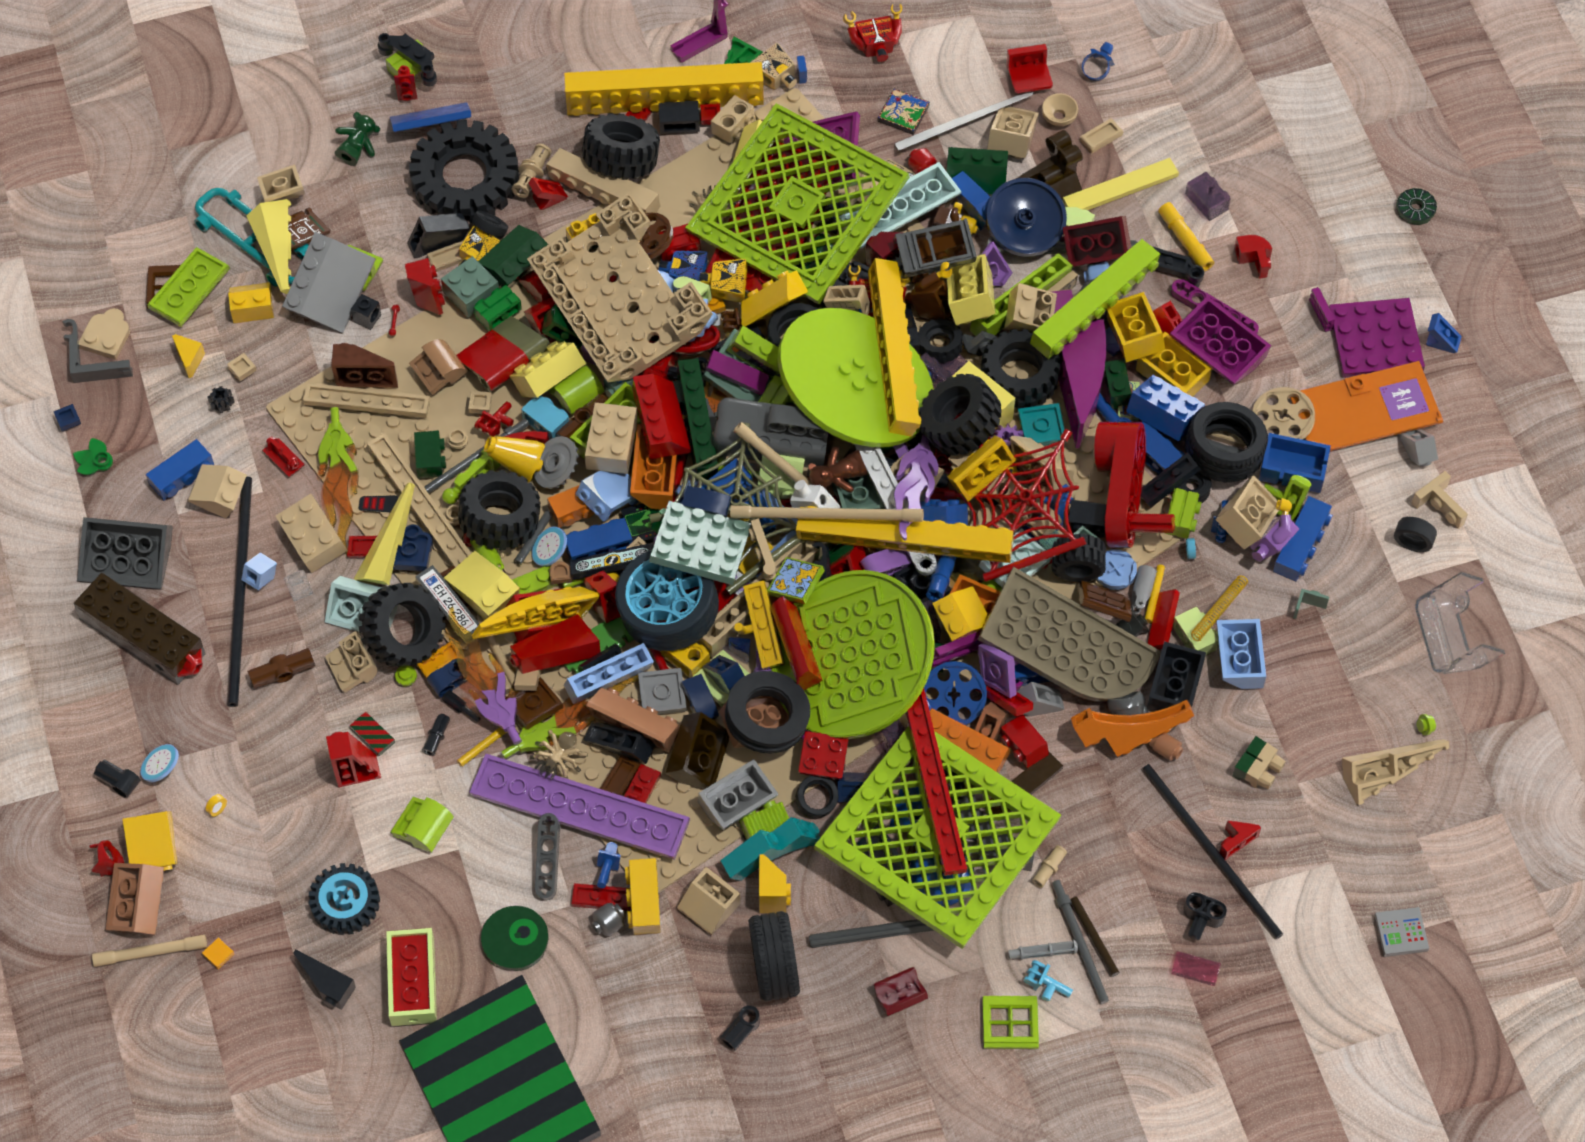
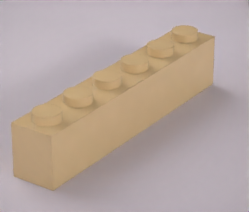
(577, 175)

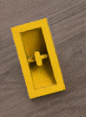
(190, 353)

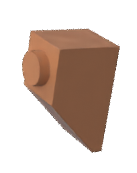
(992, 720)

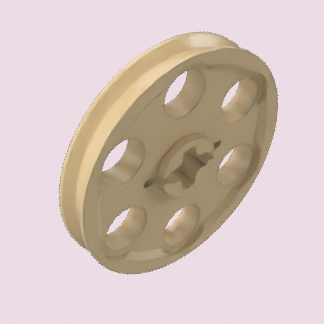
(1284, 407)

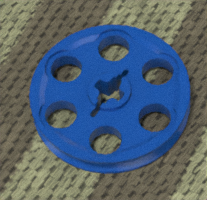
(964, 688)

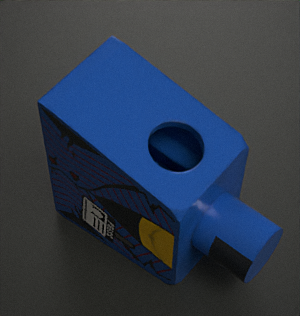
(685, 264)

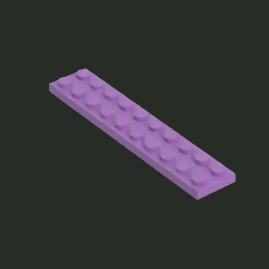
(580, 806)

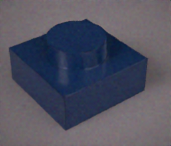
(67, 417)

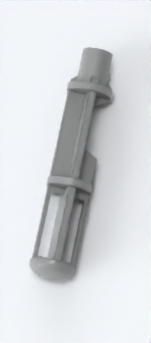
(1044, 950)

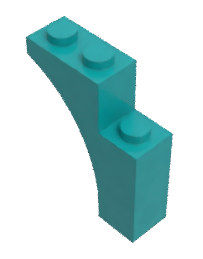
(786, 838)

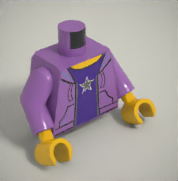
(1277, 533)

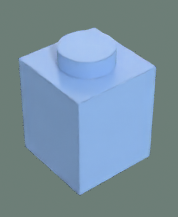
(259, 571)

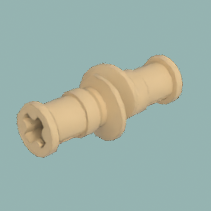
(531, 168)

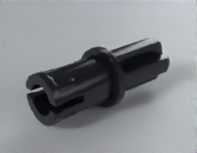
(436, 734)

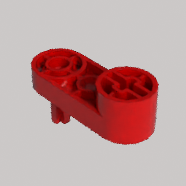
(1122, 451)

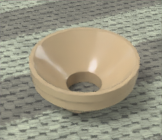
(1060, 103)

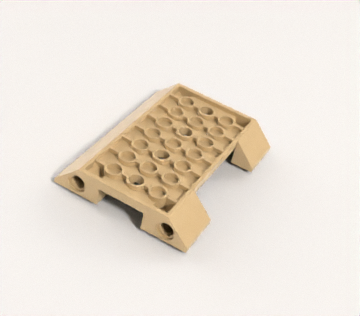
(601, 308)

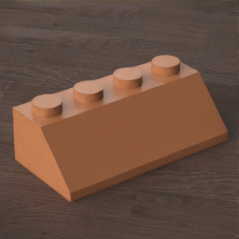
(628, 715)

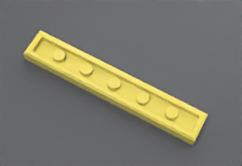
(1122, 185)

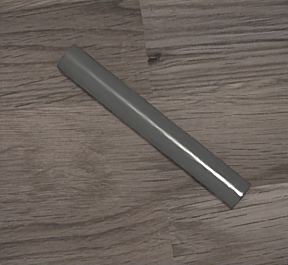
(530, 543)

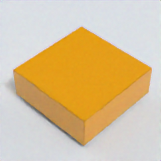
(218, 953)

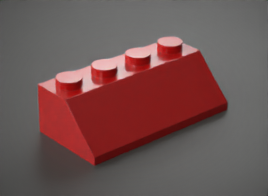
(660, 416)

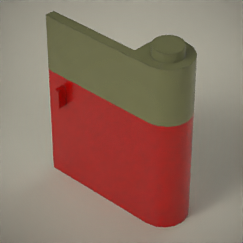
(501, 351)

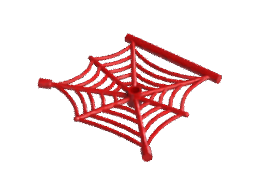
(1028, 499)

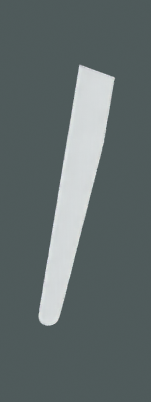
(959, 121)

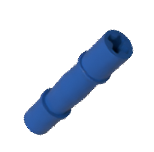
(940, 578)

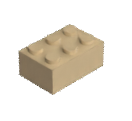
(611, 438)
(311, 533)

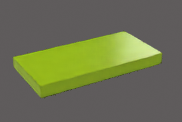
(188, 286)

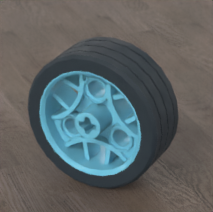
(665, 603)

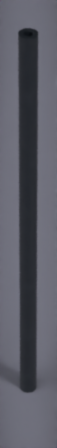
(1211, 849)

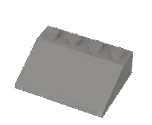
(328, 282)

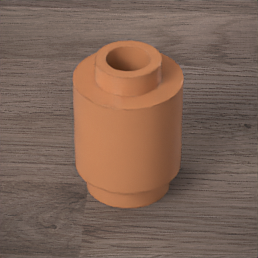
(1167, 746)

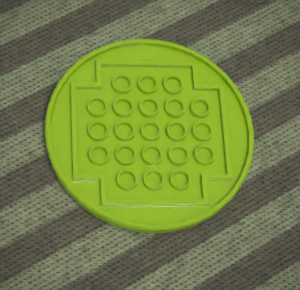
(836, 376)
(870, 650)

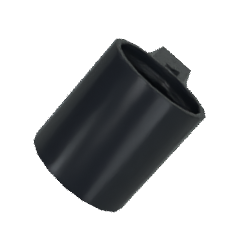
(120, 780)
(740, 1029)

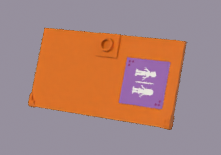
(1371, 406)

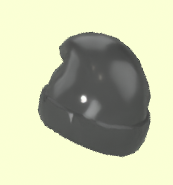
(1128, 705)

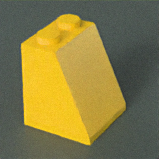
(151, 839)

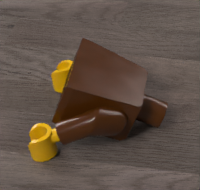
(931, 295)

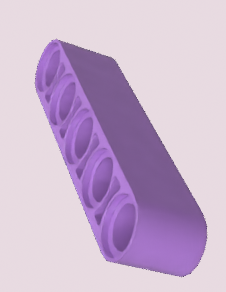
(888, 561)

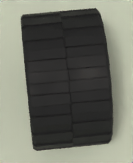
(784, 318)

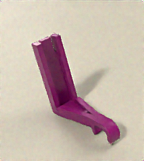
(704, 37)
(959, 648)

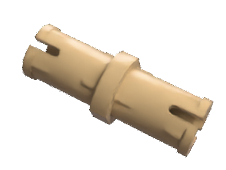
(1049, 866)

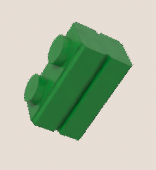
(497, 307)

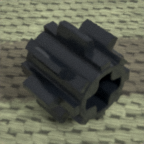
(221, 399)

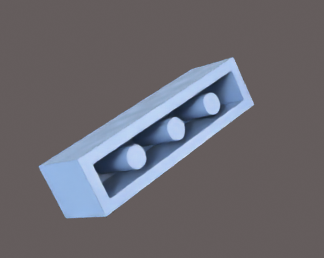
(608, 673)

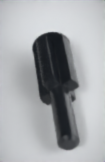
(459, 705)

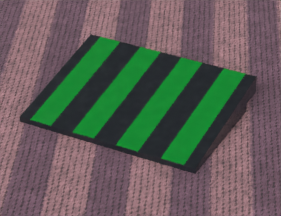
(499, 1073)

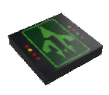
(639, 522)

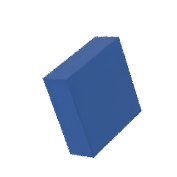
(801, 69)

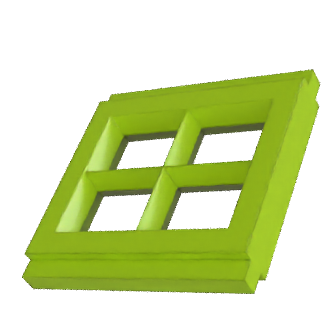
(1010, 1041)

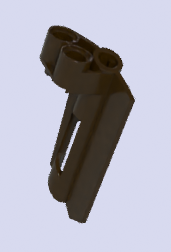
(1061, 167)

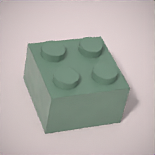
(468, 285)

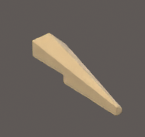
(1373, 771)

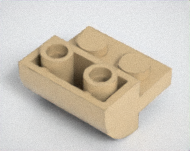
(351, 662)

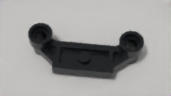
(412, 52)
(1180, 266)

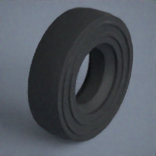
(490, 224)

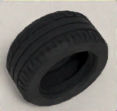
(1235, 420)
(774, 956)

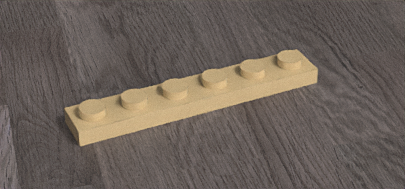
(366, 400)

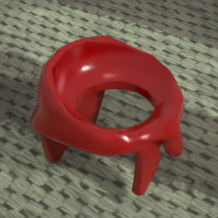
(105, 864)

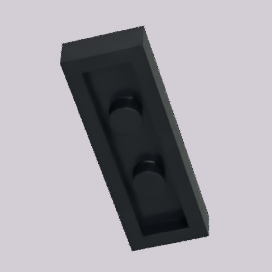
(1169, 479)

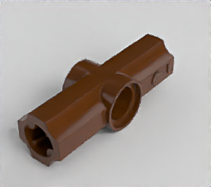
(580, 414)
(281, 668)

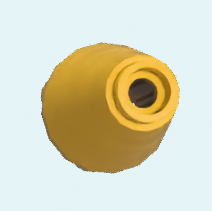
(516, 454)

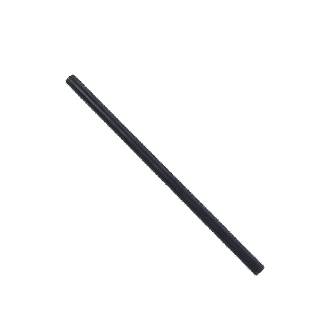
(239, 595)

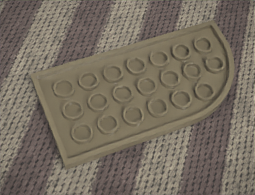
(1066, 641)

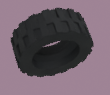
(941, 328)

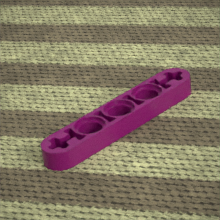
(1195, 291)

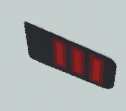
(377, 503)

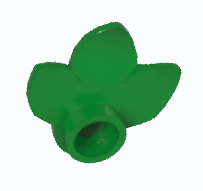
(90, 459)

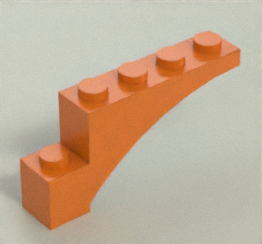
(1129, 731)

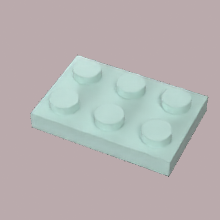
(1022, 552)

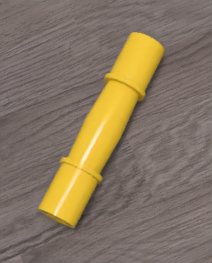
(1186, 236)

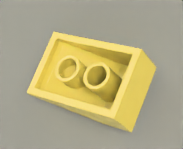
(482, 585)

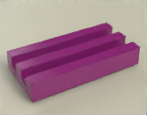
(1322, 309)

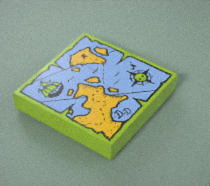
(795, 580)

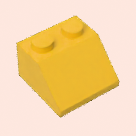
(251, 302)
(961, 613)
(773, 889)

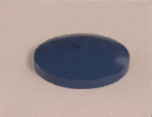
(1026, 217)

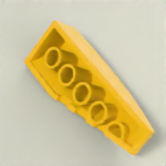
(538, 611)

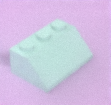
(347, 600)

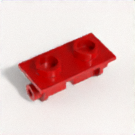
(405, 84)
(282, 456)

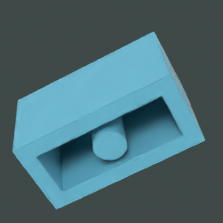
(544, 416)

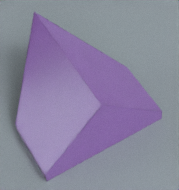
(998, 265)

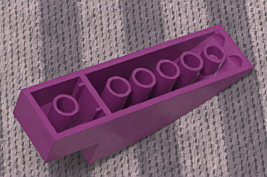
(1081, 372)

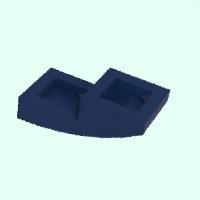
(707, 500)
(700, 696)

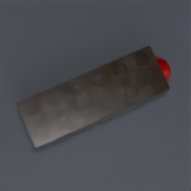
(140, 629)

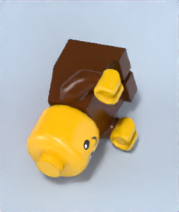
(947, 215)

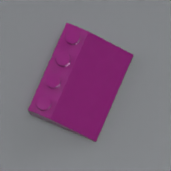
(1221, 341)

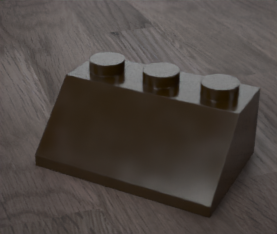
(698, 751)

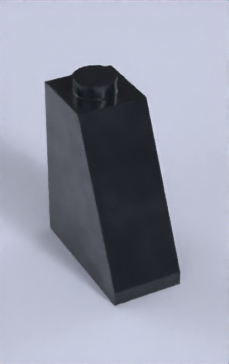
(436, 233)

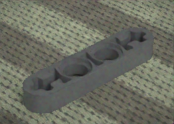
(547, 856)

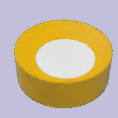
(216, 805)

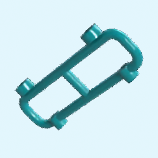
(205, 221)

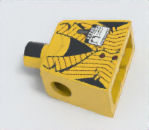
(476, 244)
(727, 279)

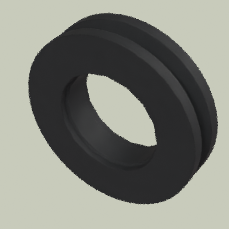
(755, 736)

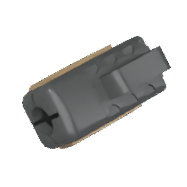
(779, 426)

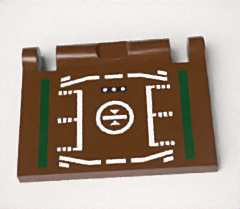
(304, 226)

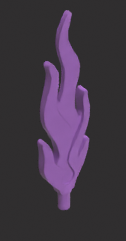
(910, 487)

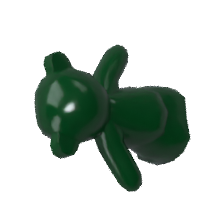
(351, 148)

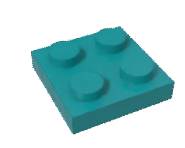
(1042, 423)

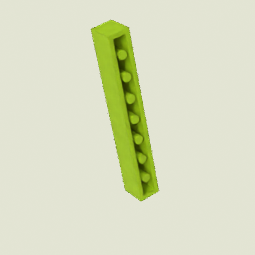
(1095, 298)

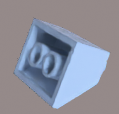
(1241, 653)

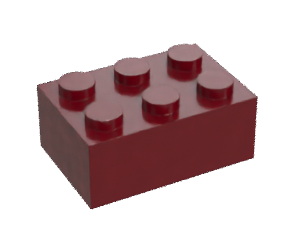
(1097, 241)

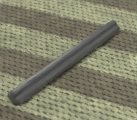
(867, 933)

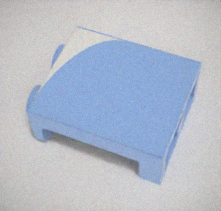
(606, 492)

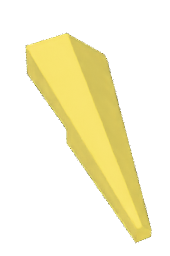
(270, 227)
(381, 557)

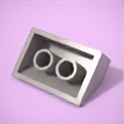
(736, 795)

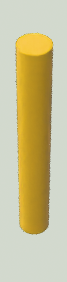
(1154, 595)
(481, 746)

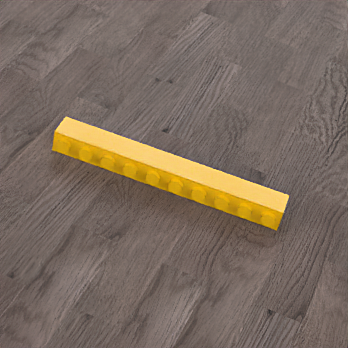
(894, 347)
(922, 537)

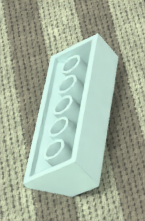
(917, 197)

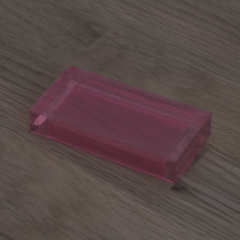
(1196, 968)

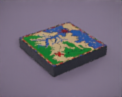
(903, 111)

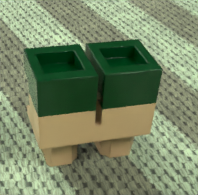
(1256, 762)

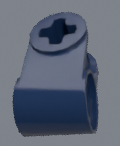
(446, 678)

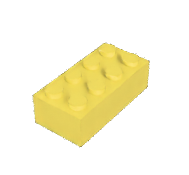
(971, 291)

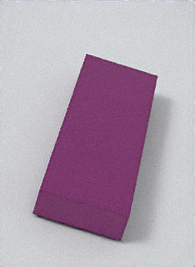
(737, 372)

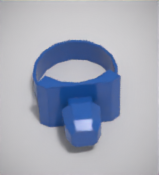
(1105, 50)

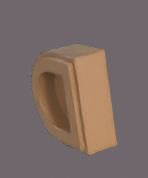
(560, 573)

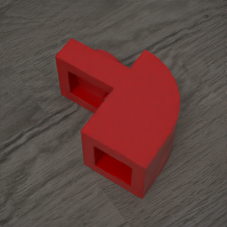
(1254, 249)

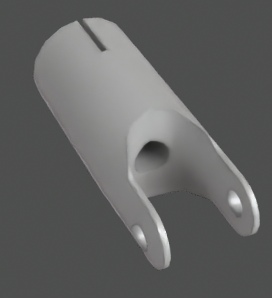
(1142, 587)

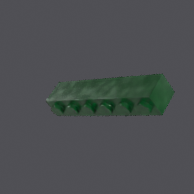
(696, 415)

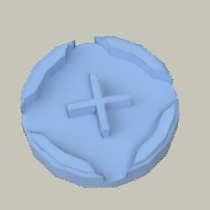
(1119, 570)

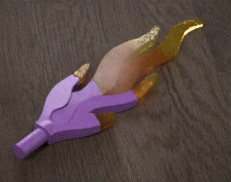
(491, 684)

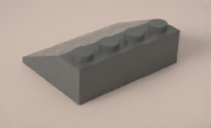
(124, 552)

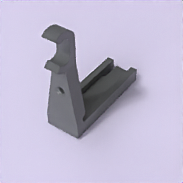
(92, 372)

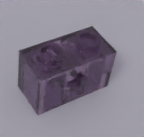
(1208, 196)

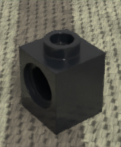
(366, 311)

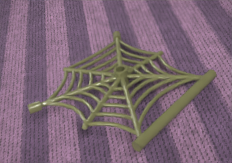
(791, 526)

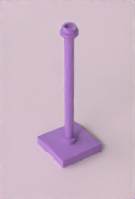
(997, 669)

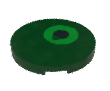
(514, 938)

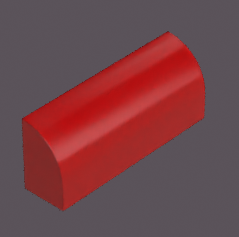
(796, 643)

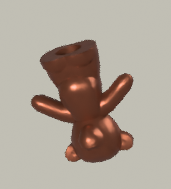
(836, 472)

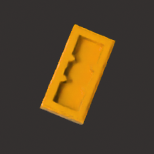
(438, 660)

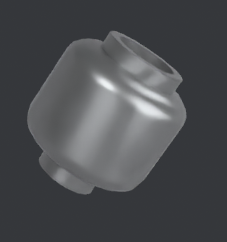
(608, 919)

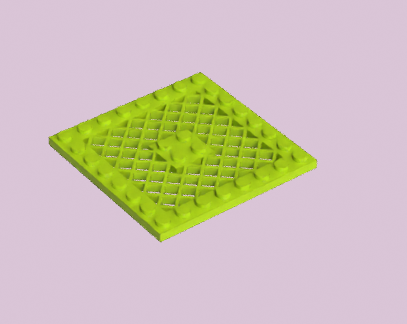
(797, 201)
(888, 883)

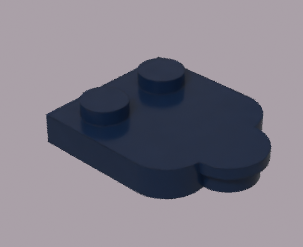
(415, 550)

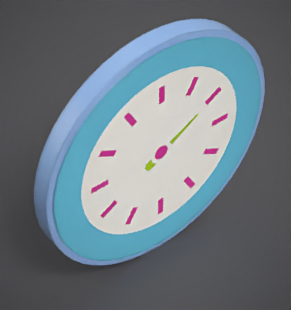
(549, 546)
(159, 763)

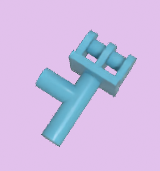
(1051, 983)

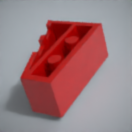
(351, 760)

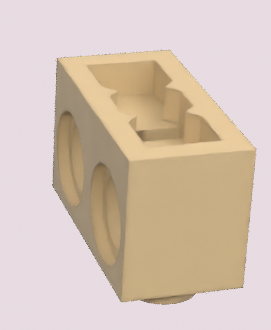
(732, 119)

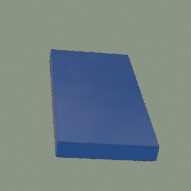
(430, 117)

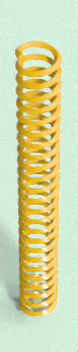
(1216, 605)

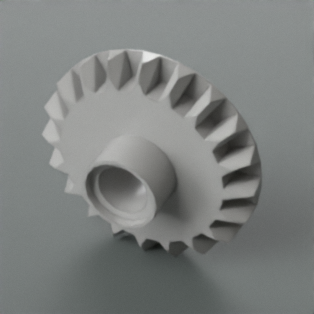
(558, 462)

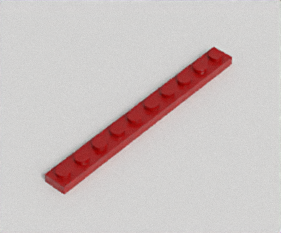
(935, 787)

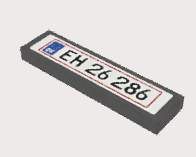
(435, 583)

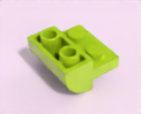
(577, 389)
(422, 823)

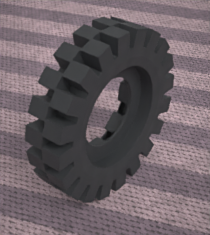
(487, 145)

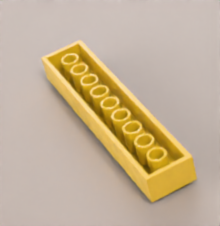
(647, 87)

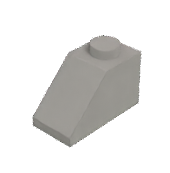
(1419, 446)
(1044, 699)

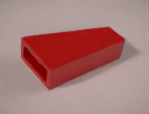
(555, 646)

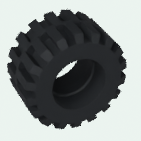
(1082, 563)

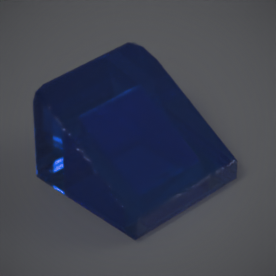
(740, 647)

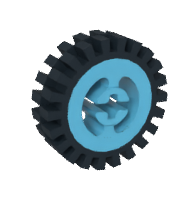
(334, 886)

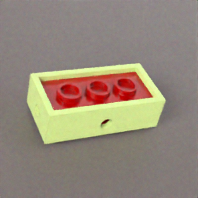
(411, 977)

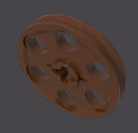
(652, 237)

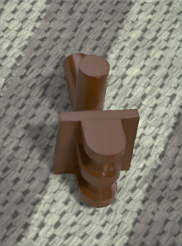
(732, 321)

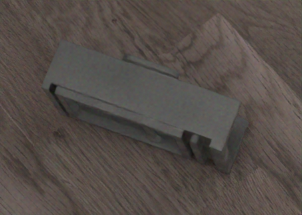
(911, 255)

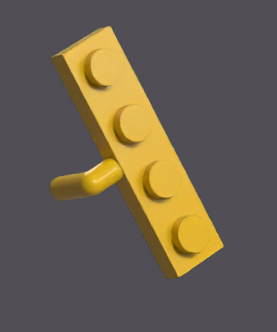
(762, 625)

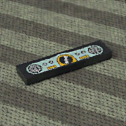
(606, 561)

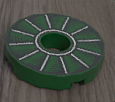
(1420, 197)

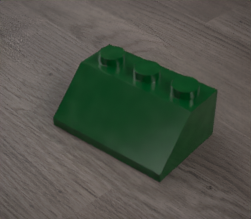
(983, 166)
(508, 258)

